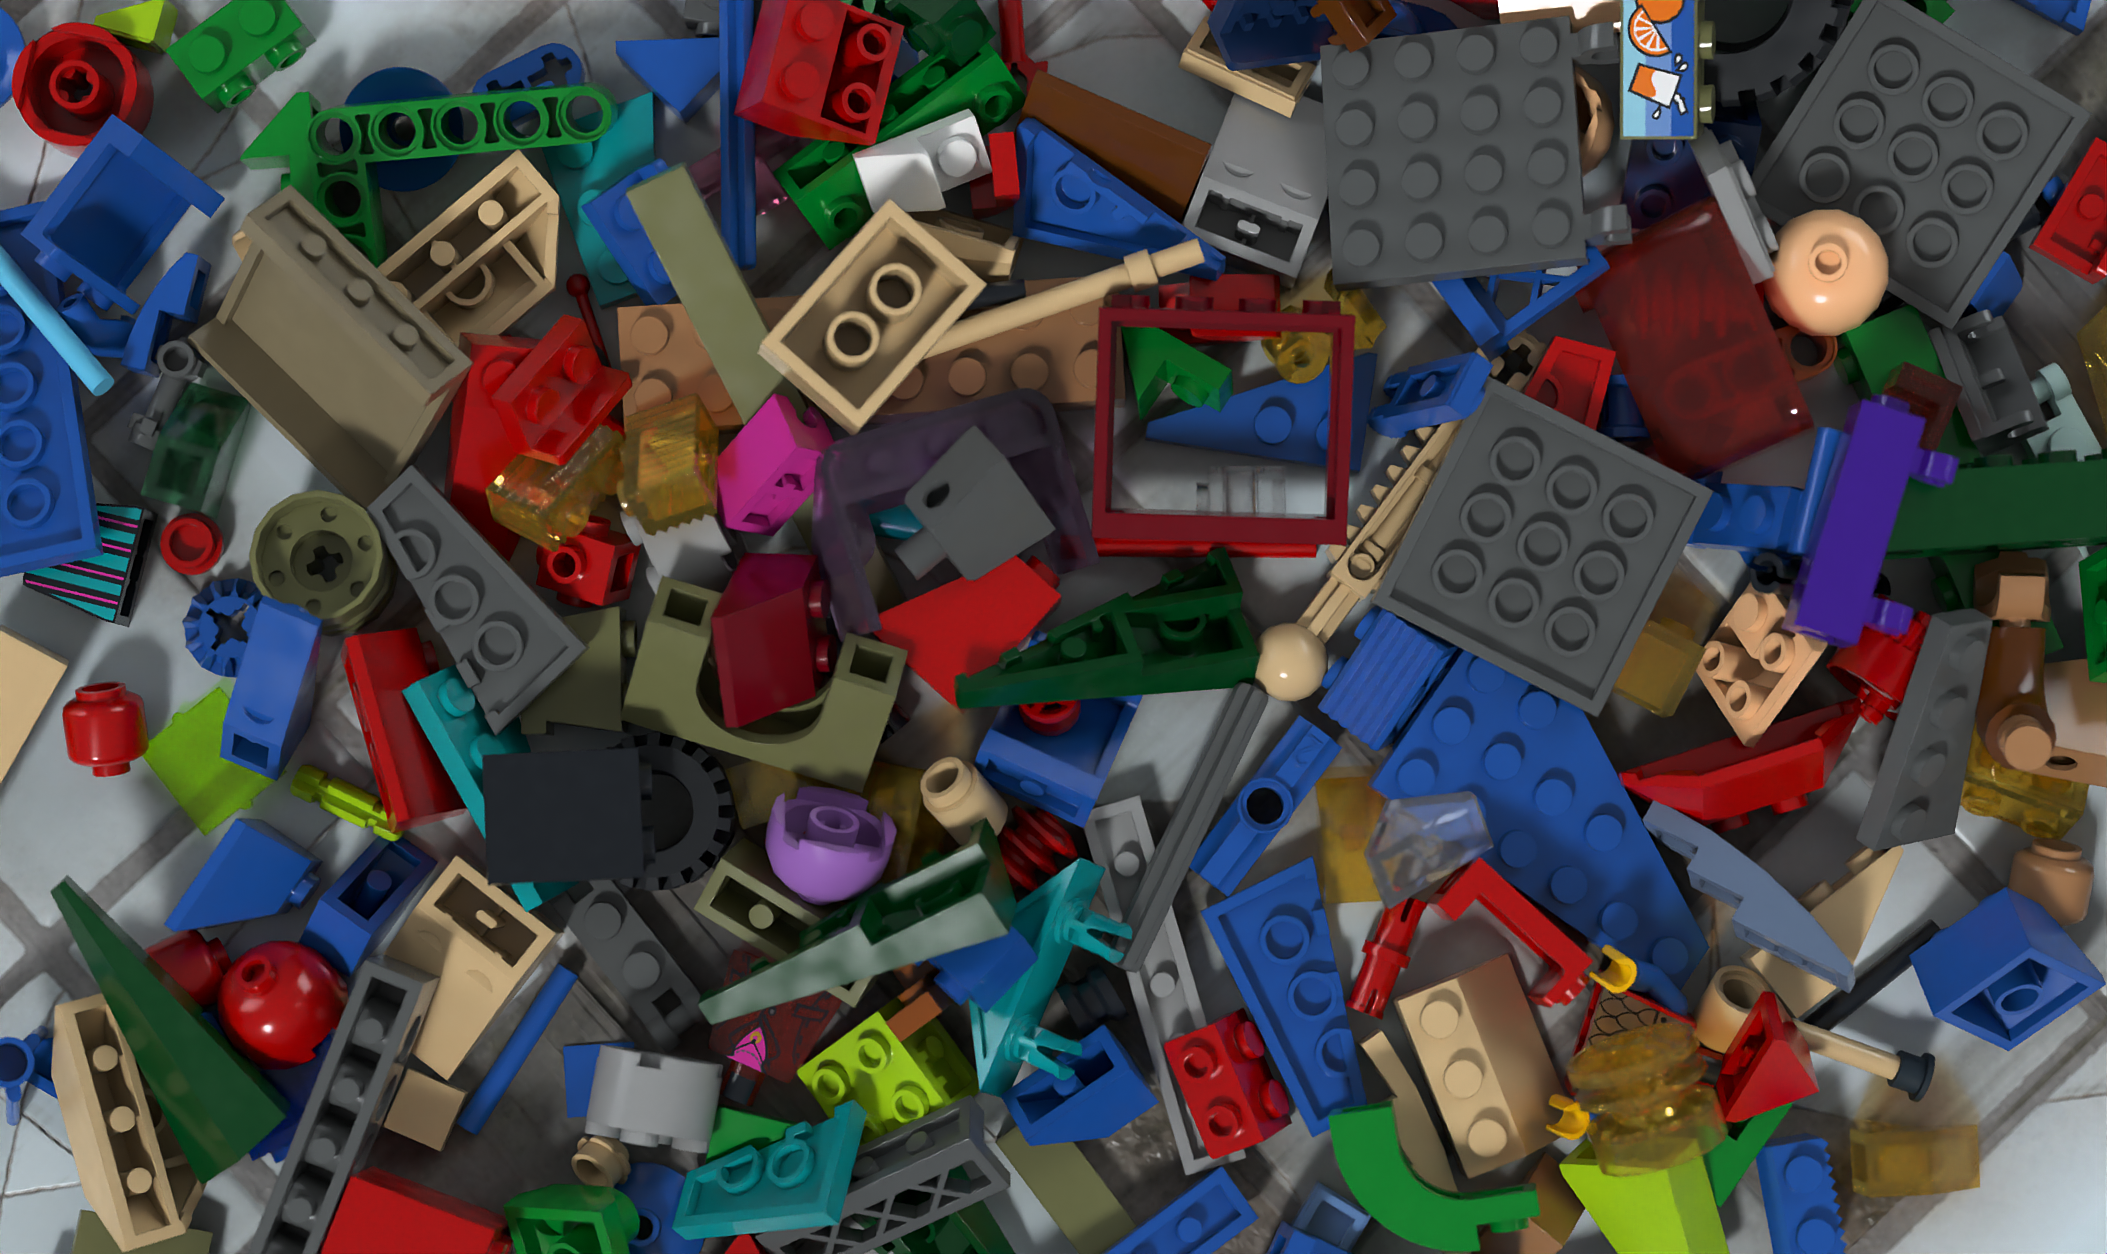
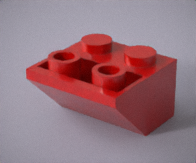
(819, 70)

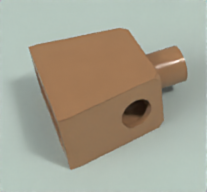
(2080, 723)

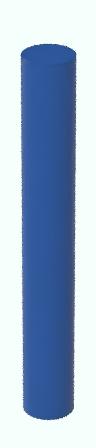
(517, 1049)

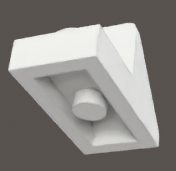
(923, 164)

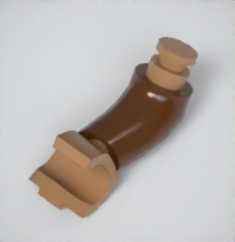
(2012, 698)

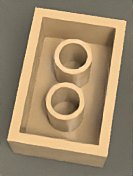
(871, 317)

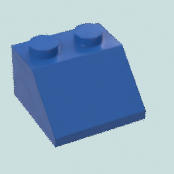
(2004, 970)

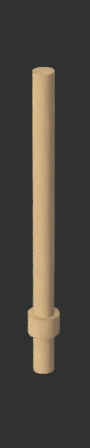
(1137, 272)

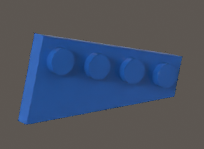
(1288, 977)

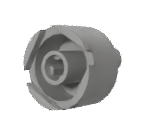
(693, 553)
(654, 1098)

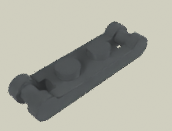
(632, 959)

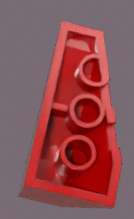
(477, 437)

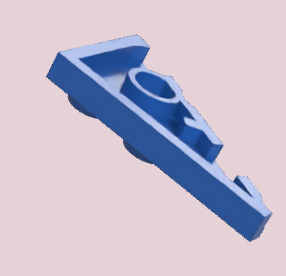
(1087, 209)
(1274, 420)

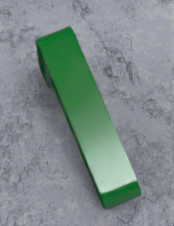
(433, 139)

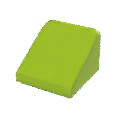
(143, 25)

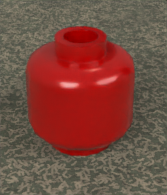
(105, 728)
(193, 963)

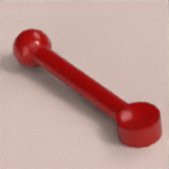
(578, 287)

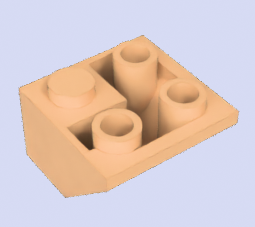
(1755, 663)

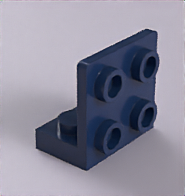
(1665, 173)

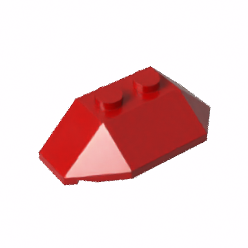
(1728, 779)

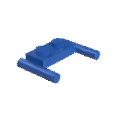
(1766, 516)

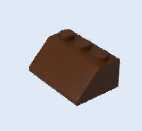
(1134, 148)

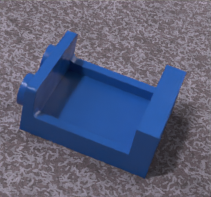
(114, 213)
(1058, 771)

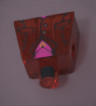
(768, 1040)

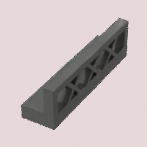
(905, 1159)

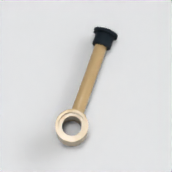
(1737, 989)

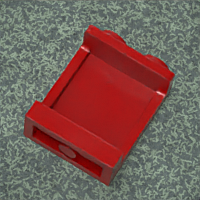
(1563, 957)

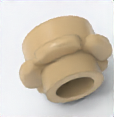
(601, 1161)

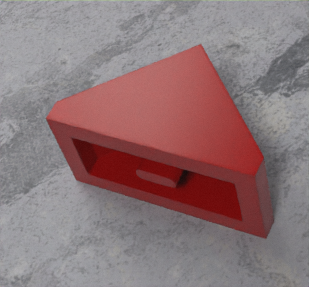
(1765, 1063)

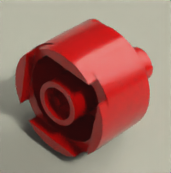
(69, 61)

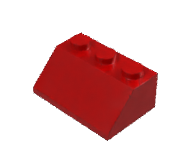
(404, 763)

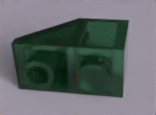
(197, 450)

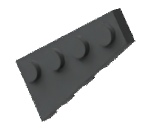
(487, 613)
(1930, 744)

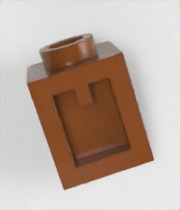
(921, 999)

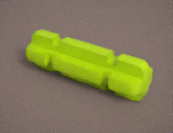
(342, 800)

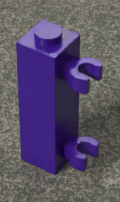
(1856, 522)

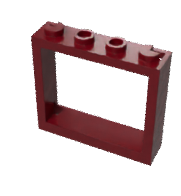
(1226, 526)

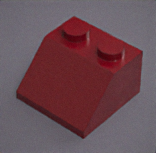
(772, 635)

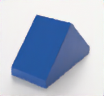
(676, 70)

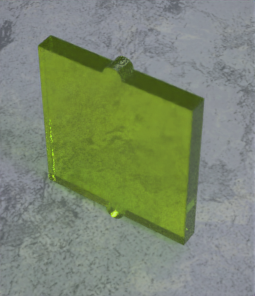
(195, 774)

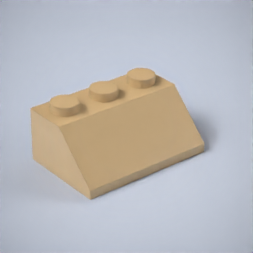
(1482, 1064)

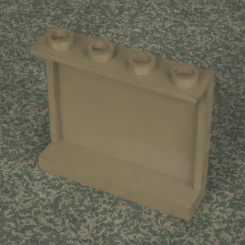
(330, 350)

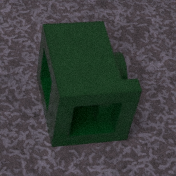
(943, 26)

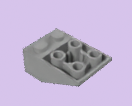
(1263, 188)

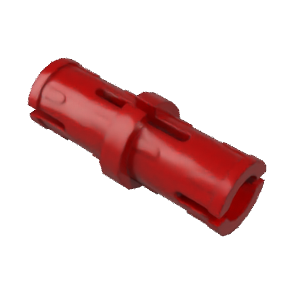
(1385, 957)

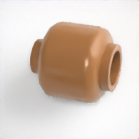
(2055, 877)

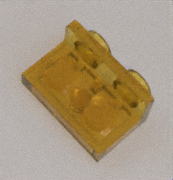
(2032, 801)

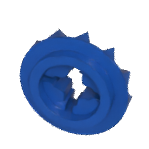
(203, 631)

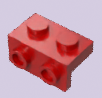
(2077, 222)
(1228, 1084)

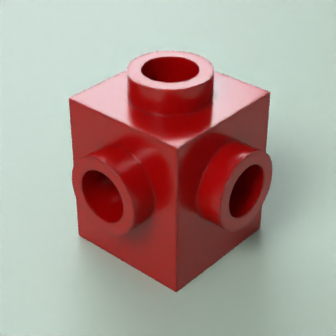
(590, 567)

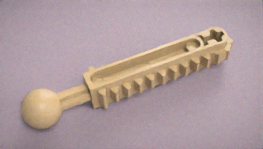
(1295, 653)

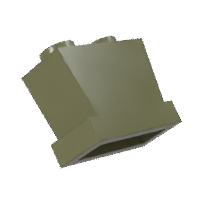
(596, 685)

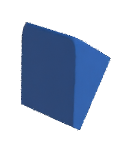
(1998, 289)

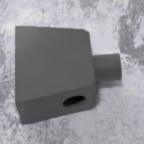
(971, 511)

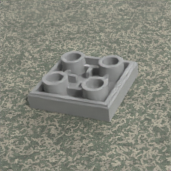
(1735, 194)

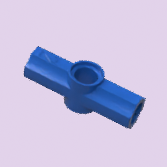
(1287, 771)

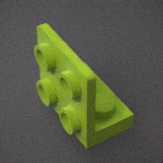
(890, 1077)

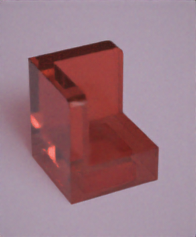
(1928, 398)

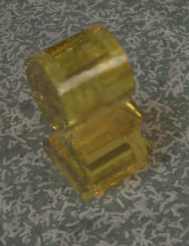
(1304, 355)

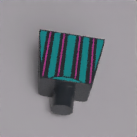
(105, 583)

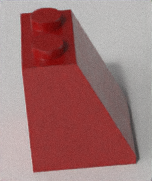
(971, 622)
(403, 1217)

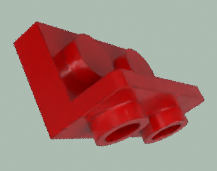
(558, 394)

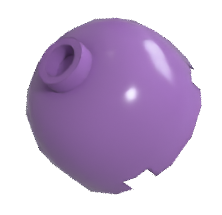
(841, 846)

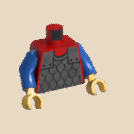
(1624, 999)

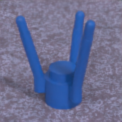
(16, 1067)

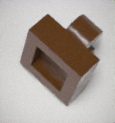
(1355, 20)

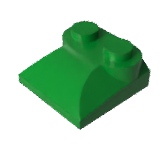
(572, 1220)

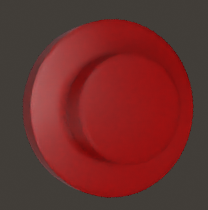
(192, 544)

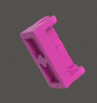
(770, 467)

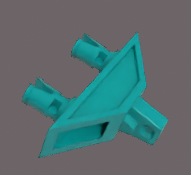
(1051, 923)

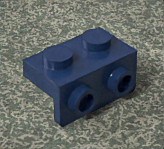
(1268, 32)

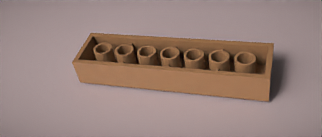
(1045, 355)

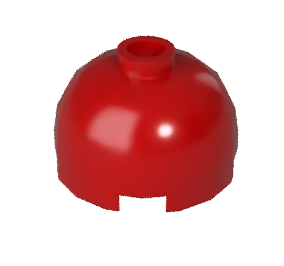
(280, 1003)

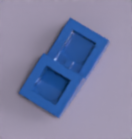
(174, 297)

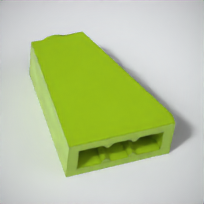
(1650, 1211)

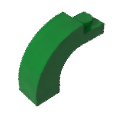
(1407, 1204)

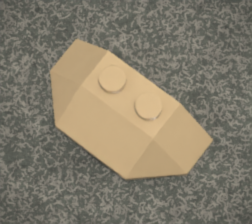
(485, 254)
(118, 1131)

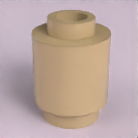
(961, 797)

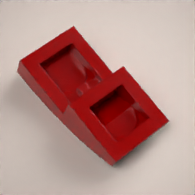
(1000, 188)

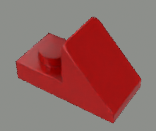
(1226, 297)

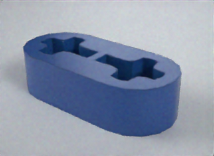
(527, 69)

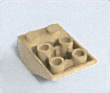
(479, 949)

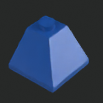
(247, 878)

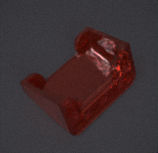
(1696, 345)

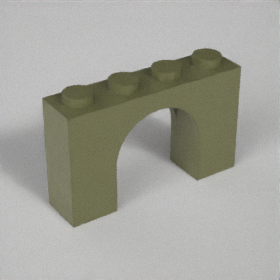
(821, 738)

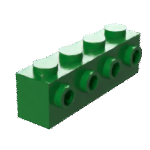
(824, 174)

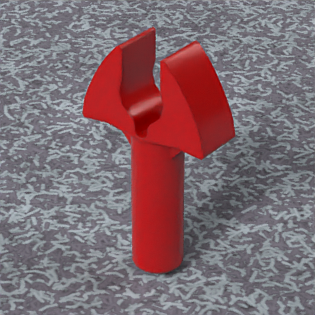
(1013, 41)

